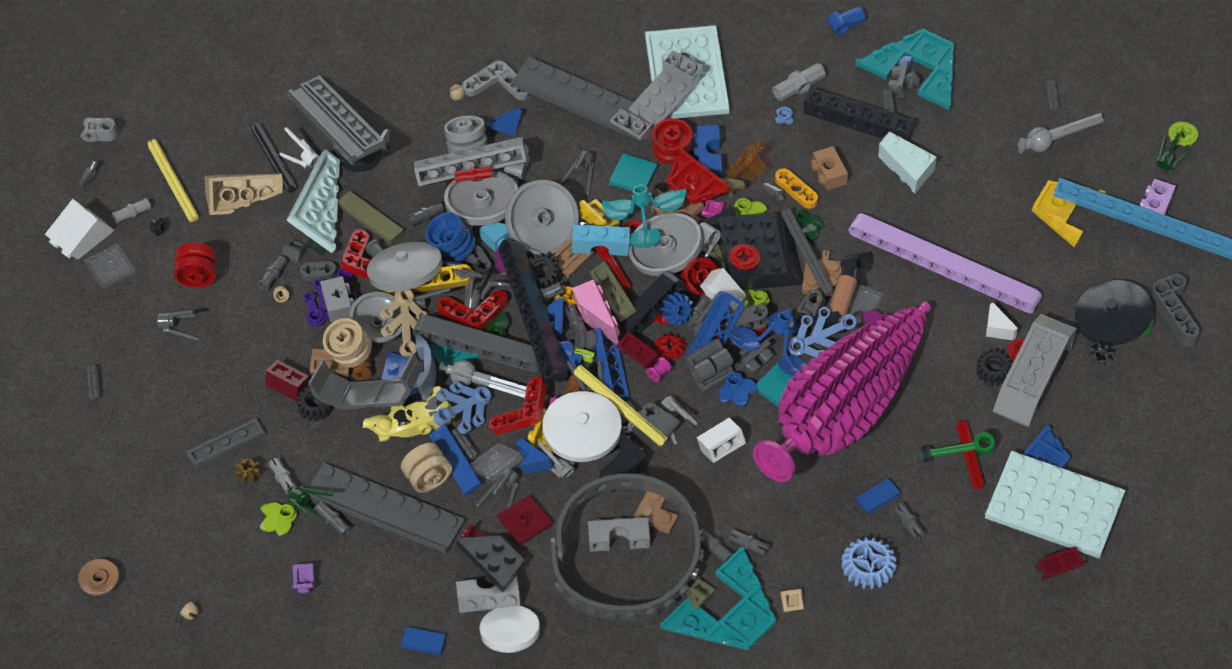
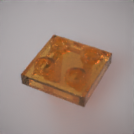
(748, 163)

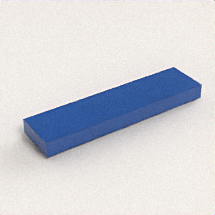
(461, 468)

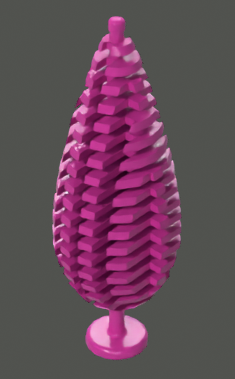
(842, 391)

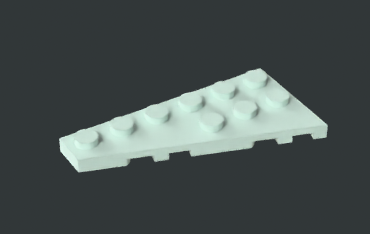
(317, 203)

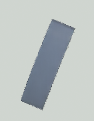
(427, 378)

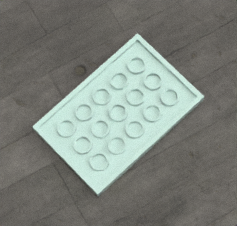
(702, 47)
(1055, 504)

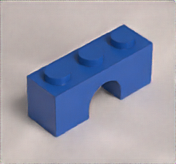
(707, 140)

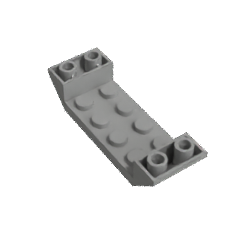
(660, 97)
(1032, 369)

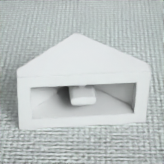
(999, 325)

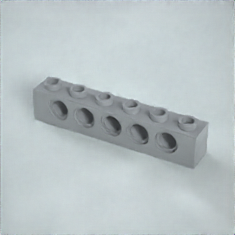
(493, 155)

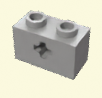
(336, 298)

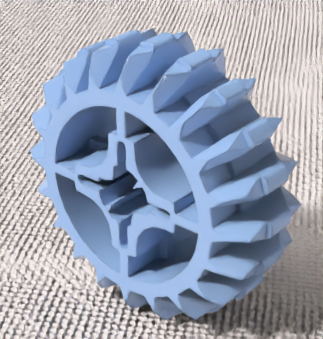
(859, 568)

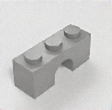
(633, 529)
(474, 598)

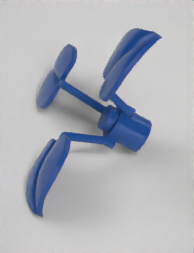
(781, 323)

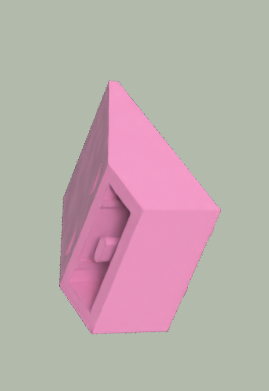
(596, 310)

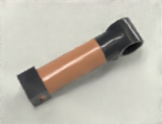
(849, 277)

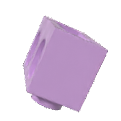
(1158, 196)

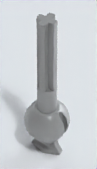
(1040, 138)
(465, 373)

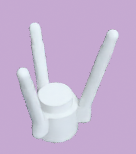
(308, 156)

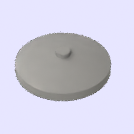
(480, 201)
(541, 216)
(678, 245)
(404, 266)

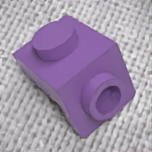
(303, 577)

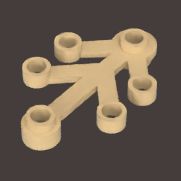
(404, 319)

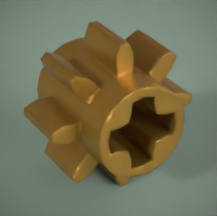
(247, 470)

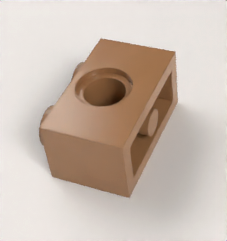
(829, 168)

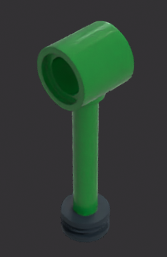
(926, 454)

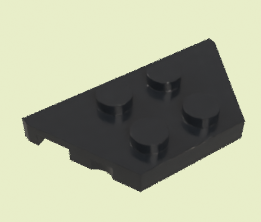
(493, 558)

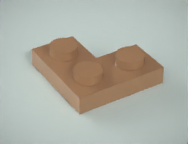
(658, 518)

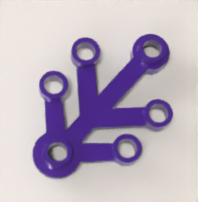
(321, 311)

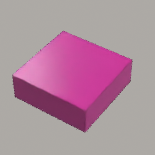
(712, 208)

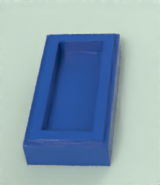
(877, 496)
(423, 641)

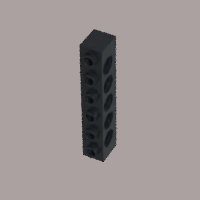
(856, 115)

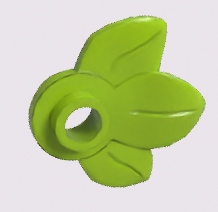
(750, 207)
(753, 298)
(275, 518)

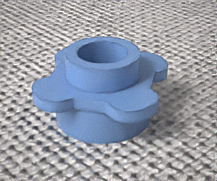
(784, 111)

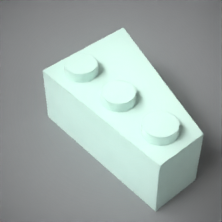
(907, 160)

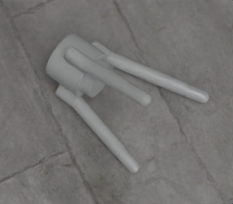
(671, 406)
(563, 468)

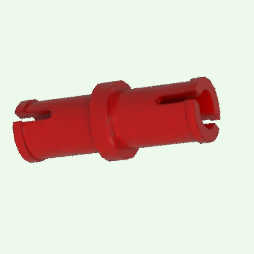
(473, 174)

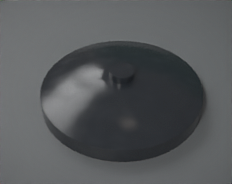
(1113, 312)

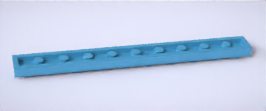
(1144, 218)

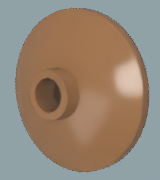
(95, 570)

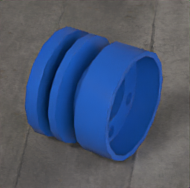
(450, 237)

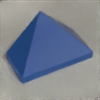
(506, 123)

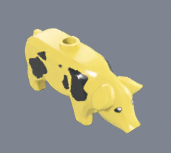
(408, 420)

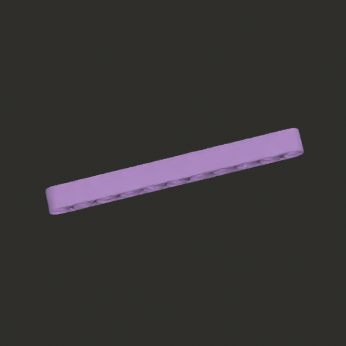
(945, 263)

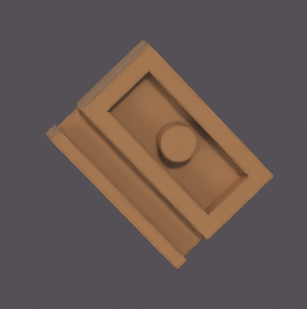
(568, 261)
(318, 355)

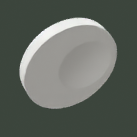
(509, 629)

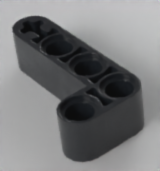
(651, 301)

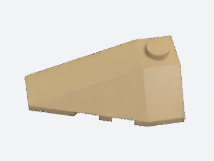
(231, 192)

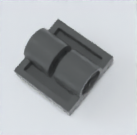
(709, 364)

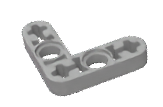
(500, 76)

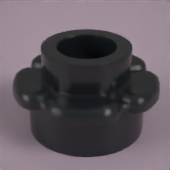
(158, 226)

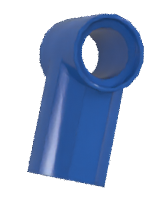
(842, 21)

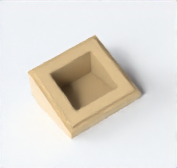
(791, 600)

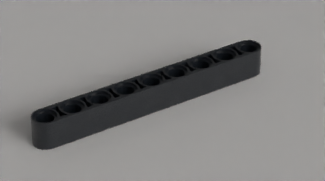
(532, 311)

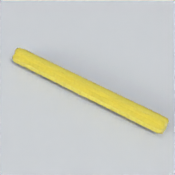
(173, 180)
(622, 407)

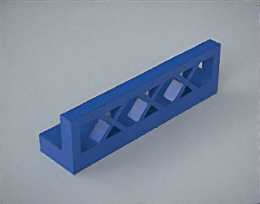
(714, 318)
(602, 357)

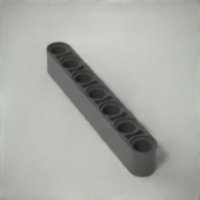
(472, 340)

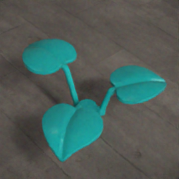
(621, 208)

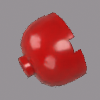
(695, 274)

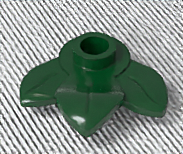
(809, 224)
(498, 325)

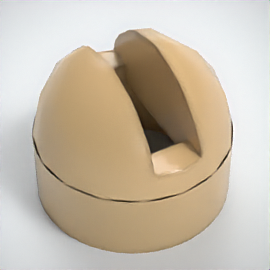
(457, 92)
(276, 294)
(188, 611)

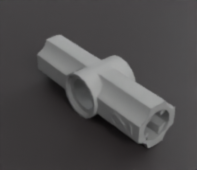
(798, 82)

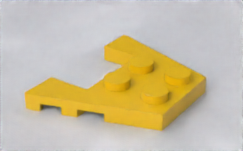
(1056, 213)

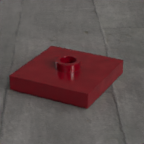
(524, 520)

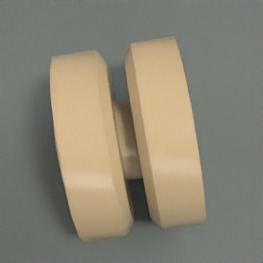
(347, 342)
(426, 467)

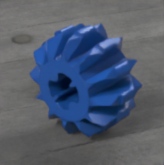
(677, 308)

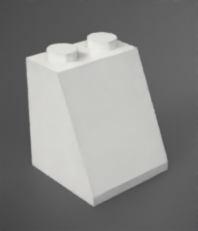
(77, 230)

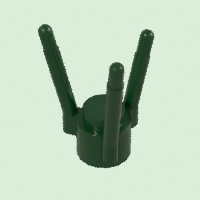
(1167, 160)
(300, 499)

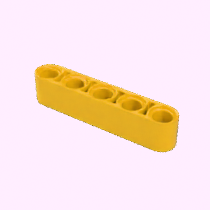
(438, 283)

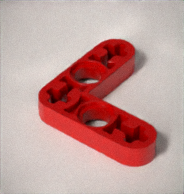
(356, 258)
(449, 308)
(526, 417)

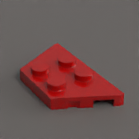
(695, 178)

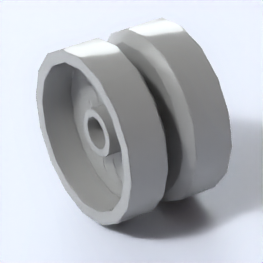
(465, 133)

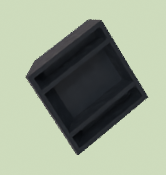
(772, 240)

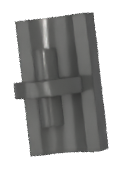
(904, 78)
(749, 361)

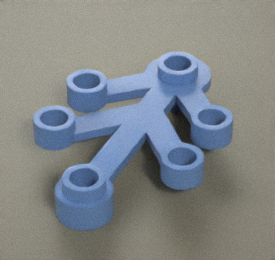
(818, 335)
(479, 396)

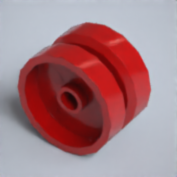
(670, 137)
(195, 265)

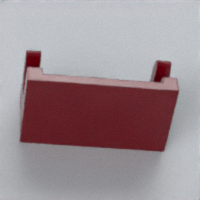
(637, 351)
(285, 379)
(1059, 563)

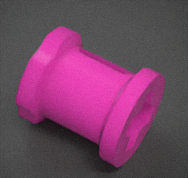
(659, 369)

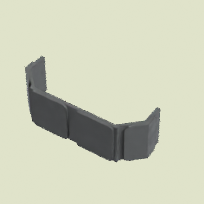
(362, 394)

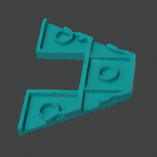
(926, 50)
(742, 624)

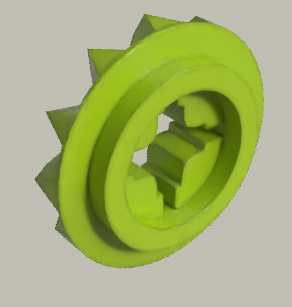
(1189, 131)

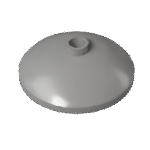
(367, 312)

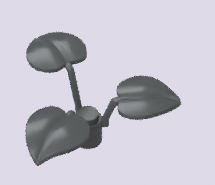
(472, 296)

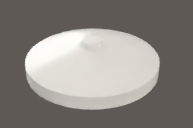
(582, 426)

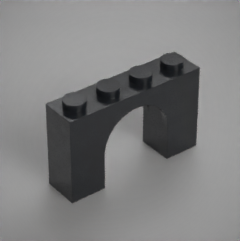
(628, 461)

